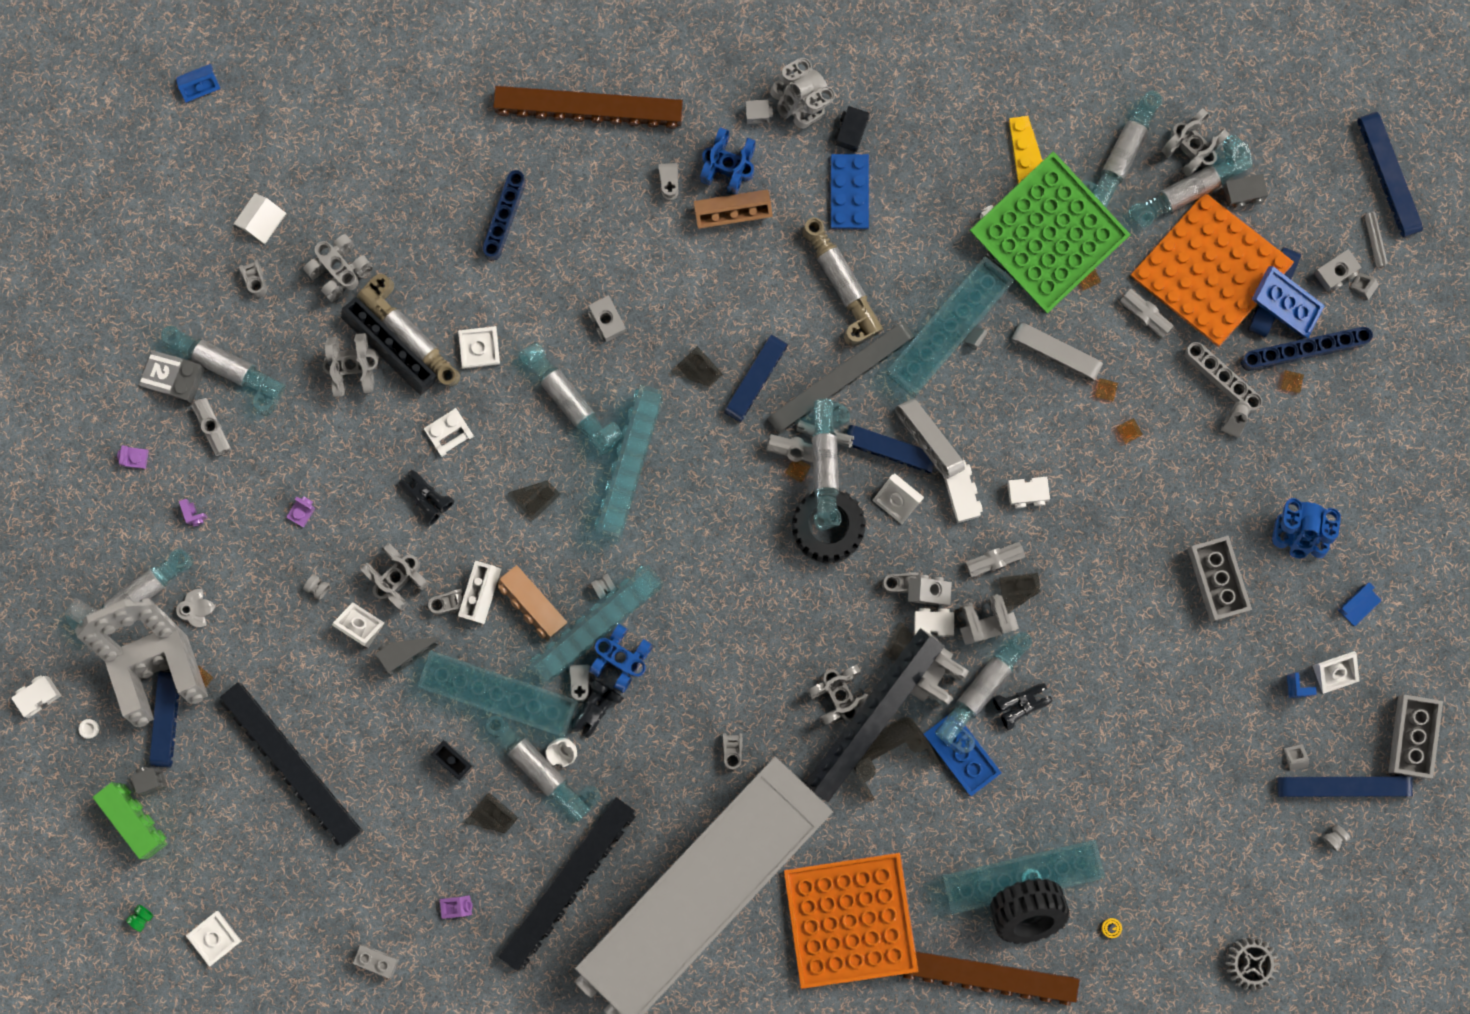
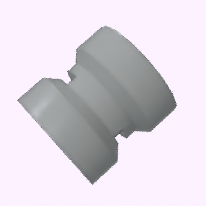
(603, 586)
(316, 587)
(1336, 838)

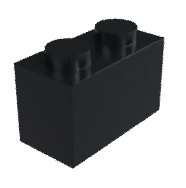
(852, 128)
(452, 760)

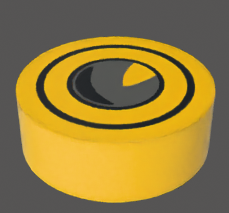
(1111, 928)

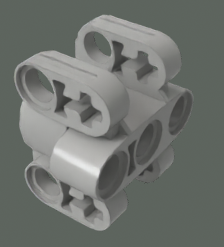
(801, 93)
(1188, 135)
(334, 288)
(343, 368)
(400, 566)
(988, 627)
(928, 683)
(840, 684)

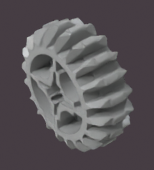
(1266, 953)

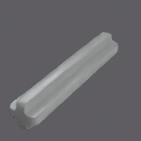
(1376, 240)

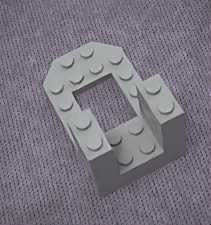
(127, 664)

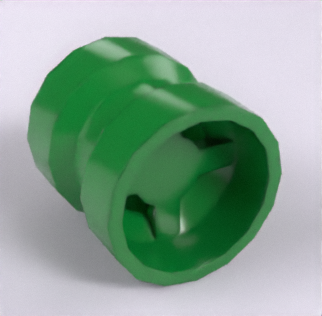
(139, 918)

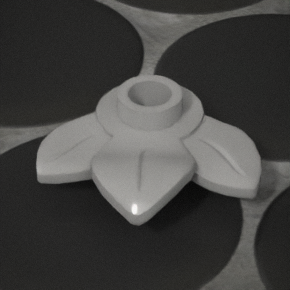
(198, 608)

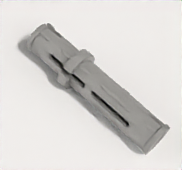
(808, 428)

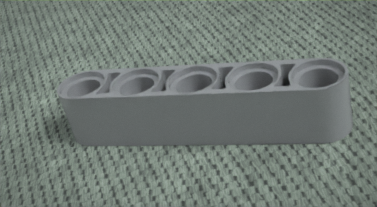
(1057, 350)
(1220, 368)
(930, 438)

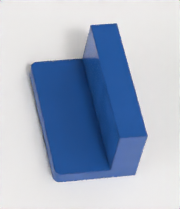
(197, 83)
(1360, 604)
(1294, 689)

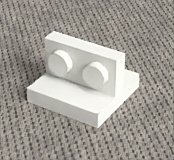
(898, 498)

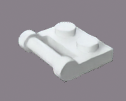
(445, 427)

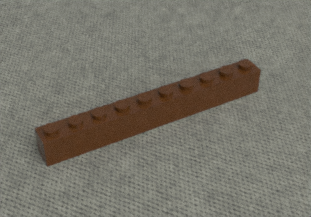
(588, 106)
(997, 977)

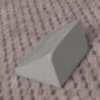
(1364, 285)
(976, 337)
(1296, 757)

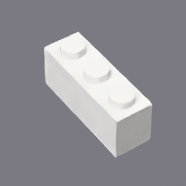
(962, 495)
(479, 592)

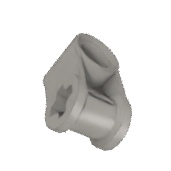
(669, 178)
(253, 275)
(1237, 419)
(901, 580)
(448, 601)
(580, 678)
(733, 747)

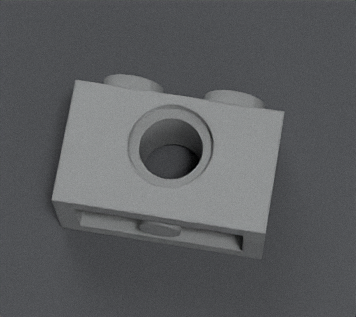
(1346, 263)
(603, 308)
(929, 591)
(376, 961)

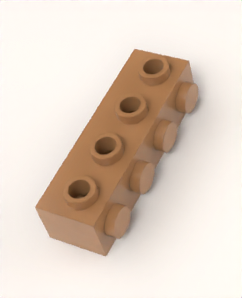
(733, 208)
(531, 603)

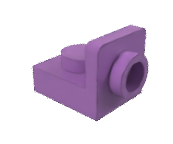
(132, 457)
(188, 510)
(301, 511)
(456, 907)

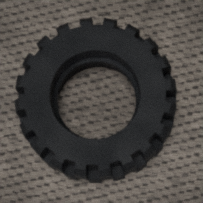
(828, 551)
(1029, 911)

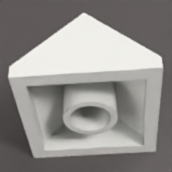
(260, 218)
(358, 624)
(1337, 672)

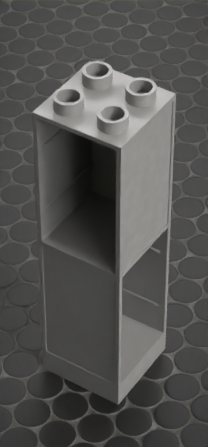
(702, 891)

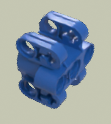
(739, 162)
(1306, 529)
(631, 659)

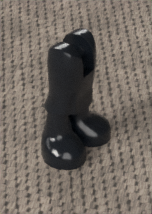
(422, 493)
(1025, 701)
(591, 711)

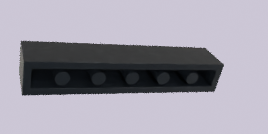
(388, 346)

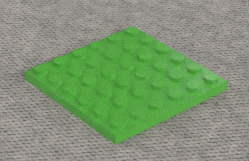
(1050, 232)

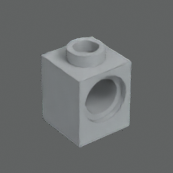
(758, 111)

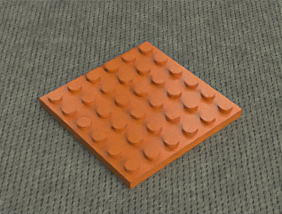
(1209, 269)
(851, 920)

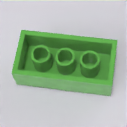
(130, 820)

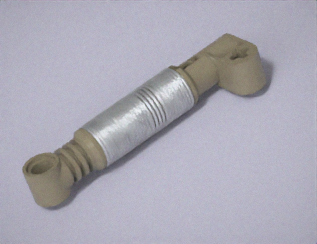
(844, 284)
(405, 329)

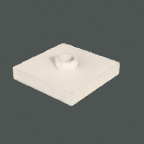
(479, 347)
(213, 938)

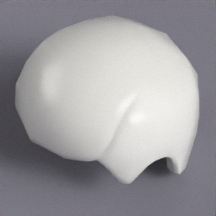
(561, 752)

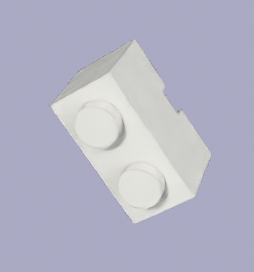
(1030, 492)
(935, 622)
(38, 693)

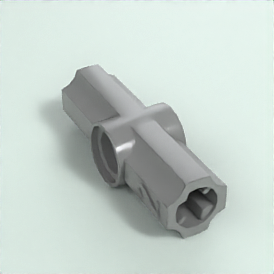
(1146, 313)
(206, 416)
(786, 447)
(995, 559)

